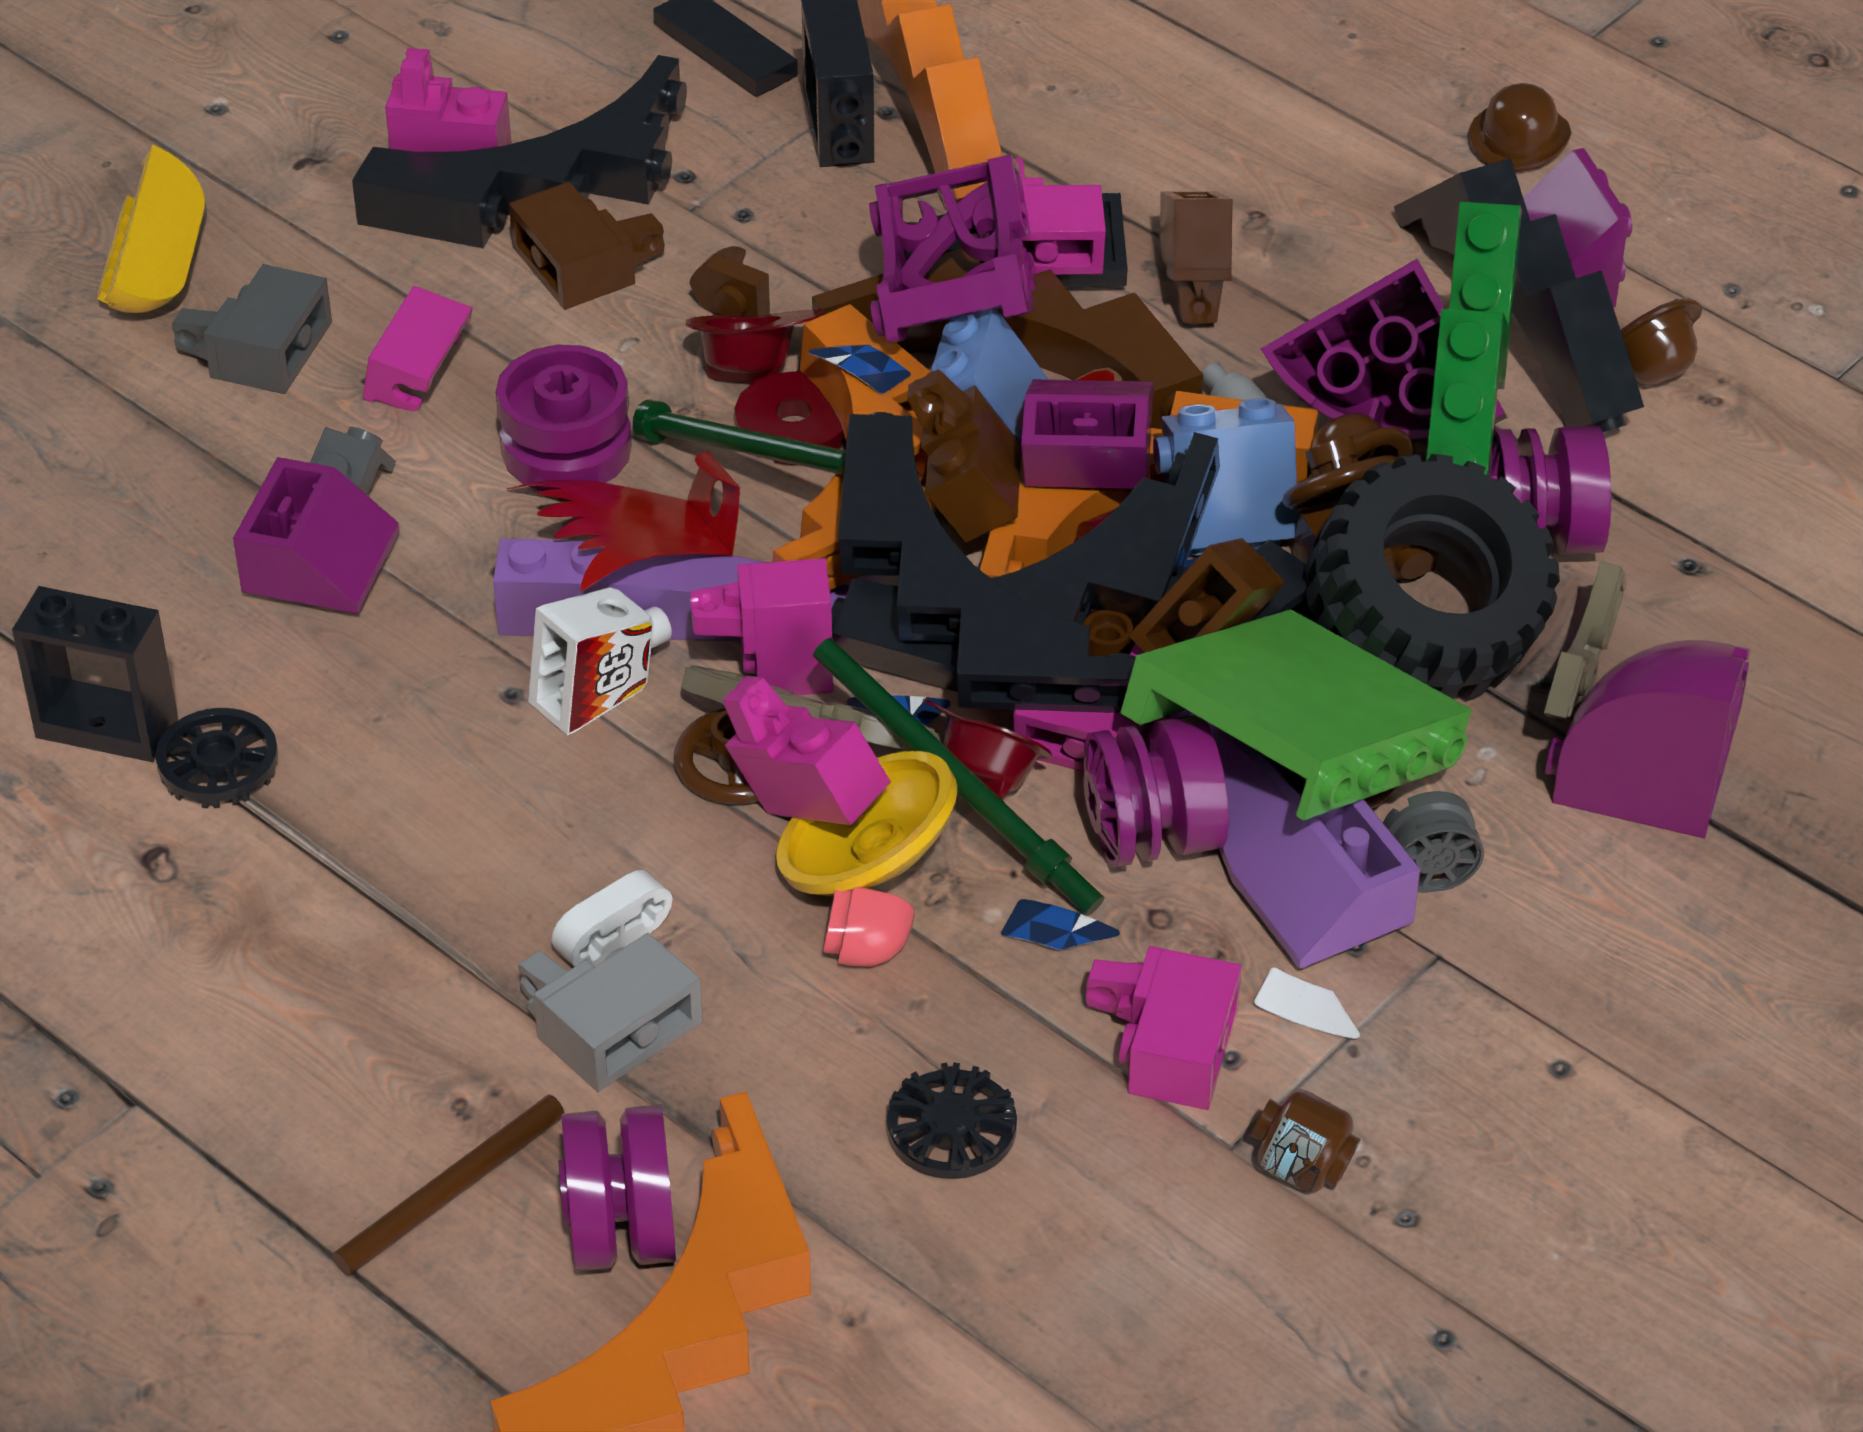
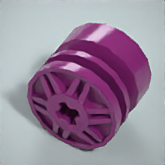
(1565, 487)
(1169, 788)

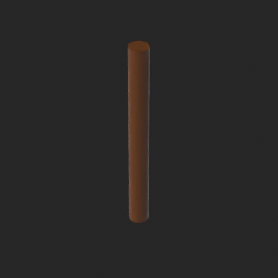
(448, 1185)

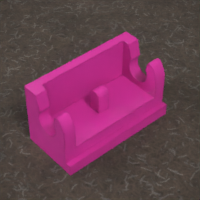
(414, 347)

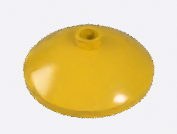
(882, 840)

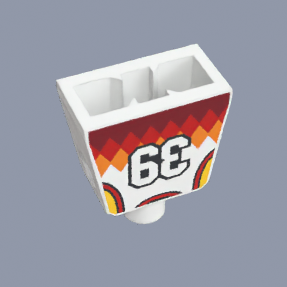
(591, 655)

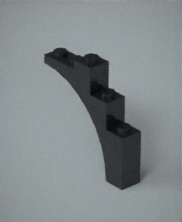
(469, 192)

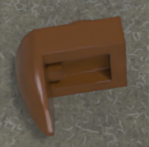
(731, 287)

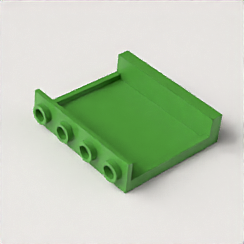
(1307, 704)

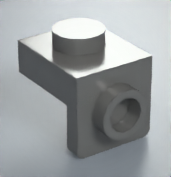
(354, 454)

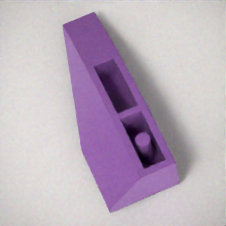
(1316, 879)

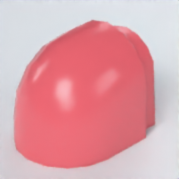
(867, 927)

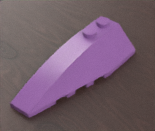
(552, 570)

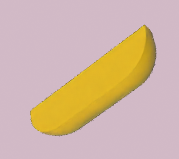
(154, 237)

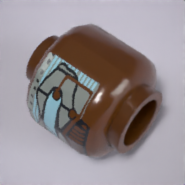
(1305, 1141)

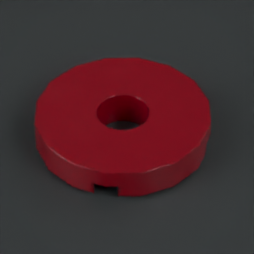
(784, 395)

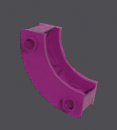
(999, 282)

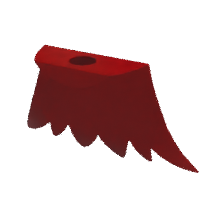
(645, 523)

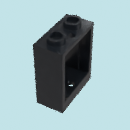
(838, 82)
(67, 708)

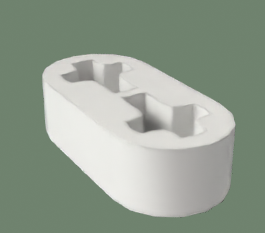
(612, 918)

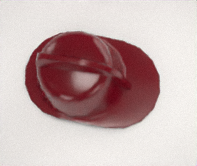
(747, 345)
(991, 752)

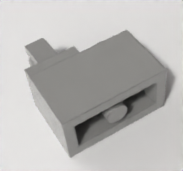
(613, 1013)

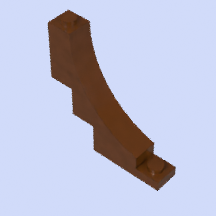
(1059, 332)

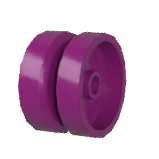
(564, 416)
(617, 1188)

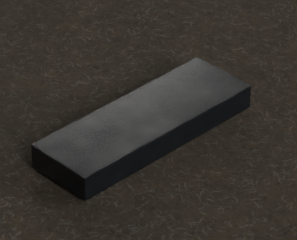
(727, 43)

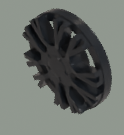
(217, 756)
(951, 1121)

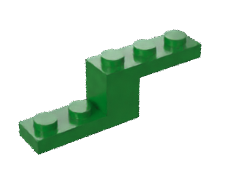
(1475, 333)

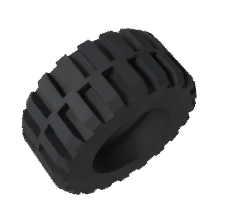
(1468, 521)

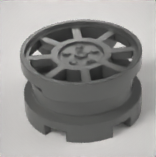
(1439, 838)

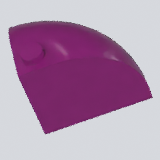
(1370, 354)
(1654, 736)

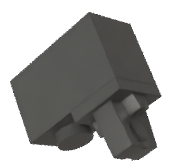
(262, 333)

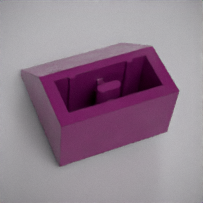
(1588, 217)
(1087, 433)
(312, 538)

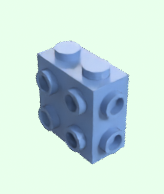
(988, 354)
(1253, 474)

